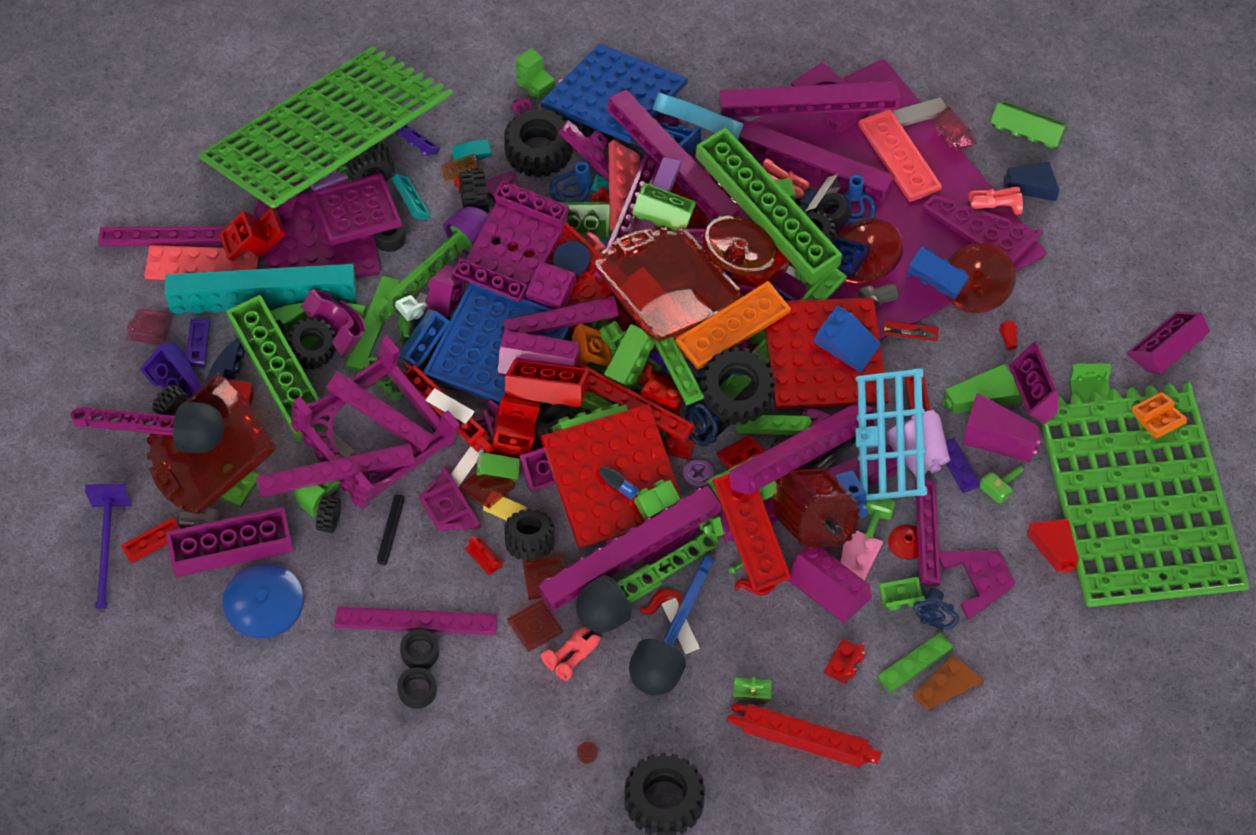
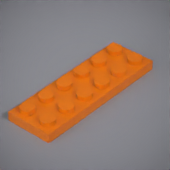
(733, 325)

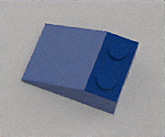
(847, 339)

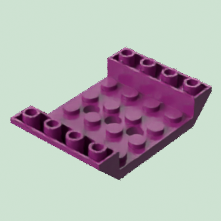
(517, 219)

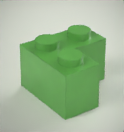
(532, 76)

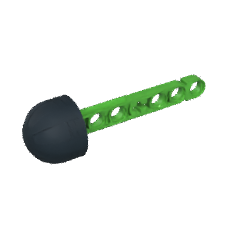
(606, 604)

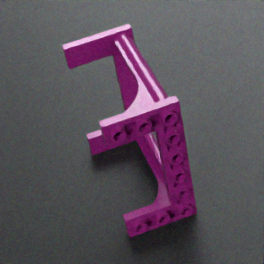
(360, 487)

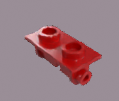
(483, 555)

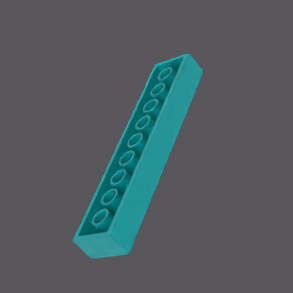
(276, 286)

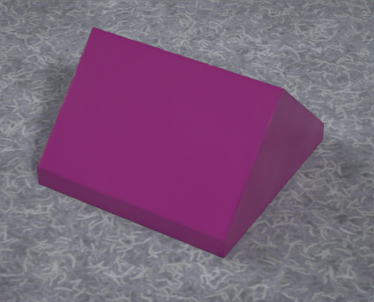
(536, 469)

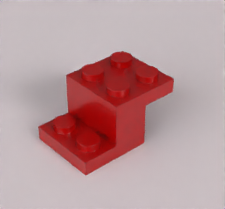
(252, 234)
(514, 427)
(740, 452)

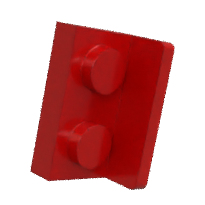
(845, 660)

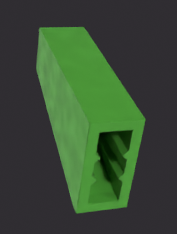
(994, 384)

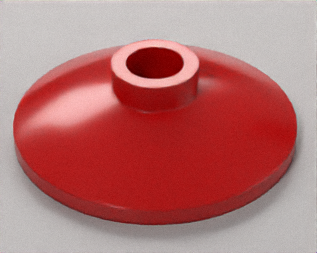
(900, 546)

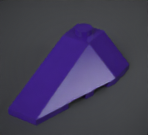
(171, 367)

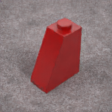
(1055, 543)

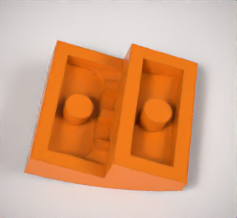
(1159, 415)

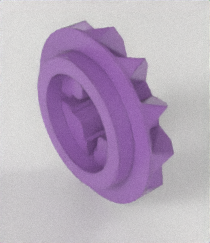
(698, 466)

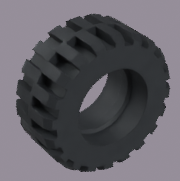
(536, 160)
(744, 363)
(670, 770)

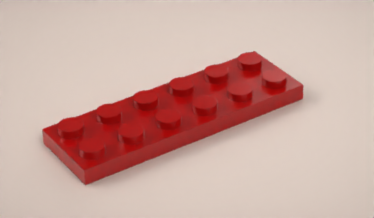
(752, 535)

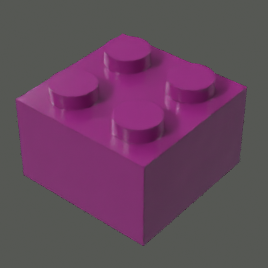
(551, 286)
(445, 292)

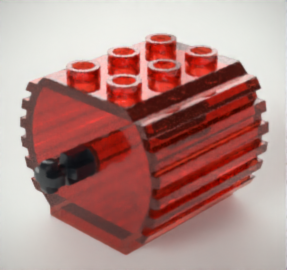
(816, 508)

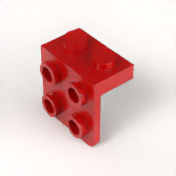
(663, 395)

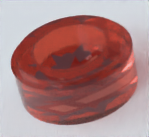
(587, 752)

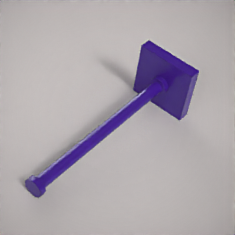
(106, 496)

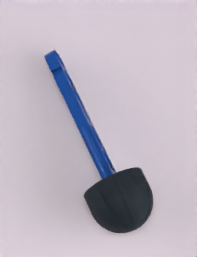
(656, 663)

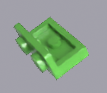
(900, 592)

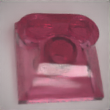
(149, 327)

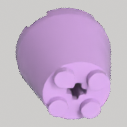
(933, 438)

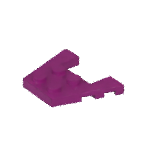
(987, 574)

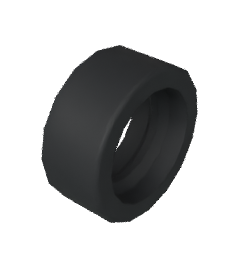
(417, 635)
(419, 702)

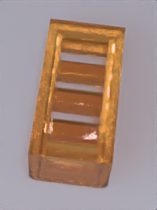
(460, 163)

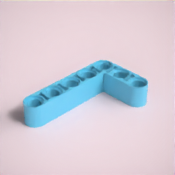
(696, 114)

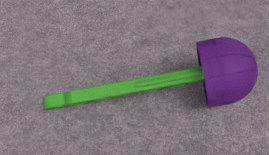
(462, 232)

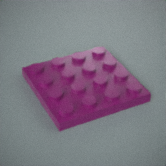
(356, 209)

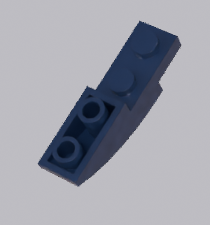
(228, 361)

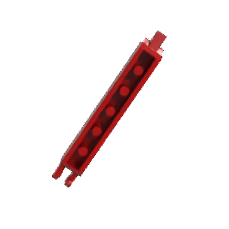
(470, 432)
(804, 735)

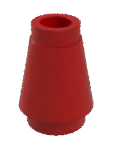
(1009, 334)

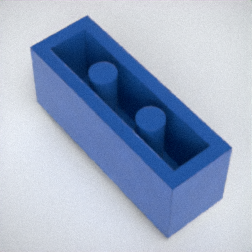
(423, 338)

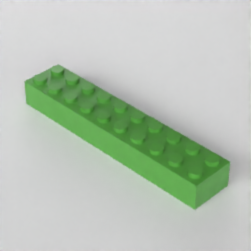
(768, 205)

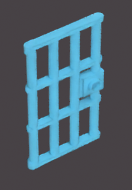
(875, 435)

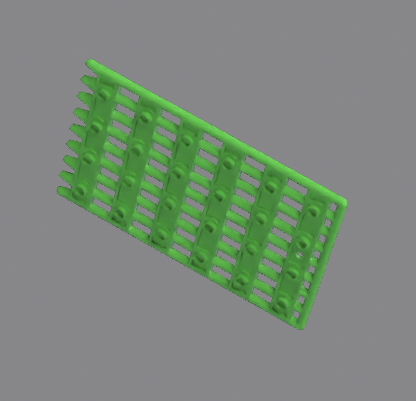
(315, 135)
(1142, 508)

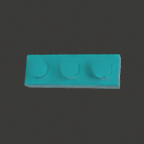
(411, 197)

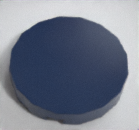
(572, 257)

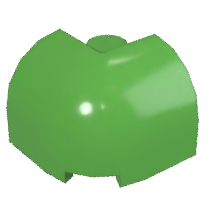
(310, 497)

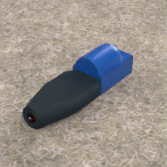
(617, 481)

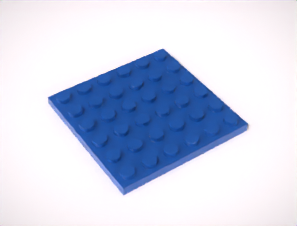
(602, 74)
(472, 341)

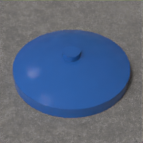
(263, 601)

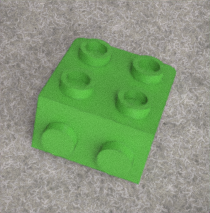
(1089, 378)

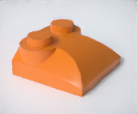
(591, 346)

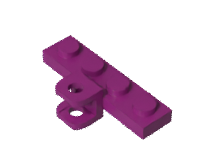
(589, 148)

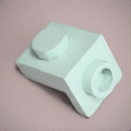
(410, 308)

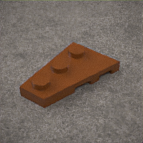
(946, 683)

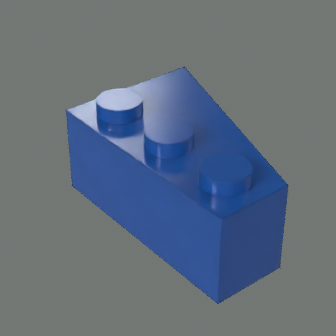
(685, 137)
(937, 272)

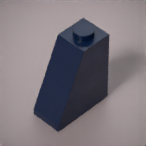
(1033, 180)

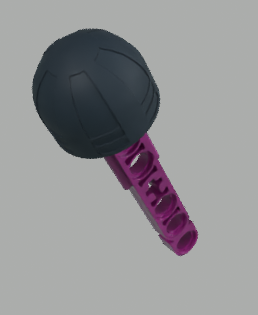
(194, 427)

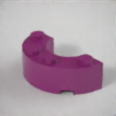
(340, 316)

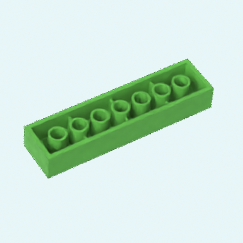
(272, 358)

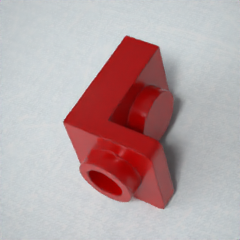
(678, 448)

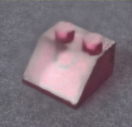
(953, 129)

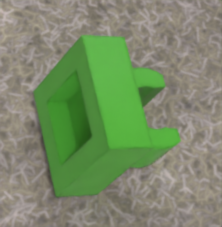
(712, 525)

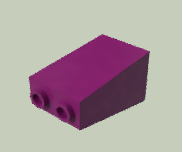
(1001, 431)

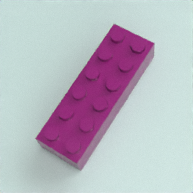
(229, 542)

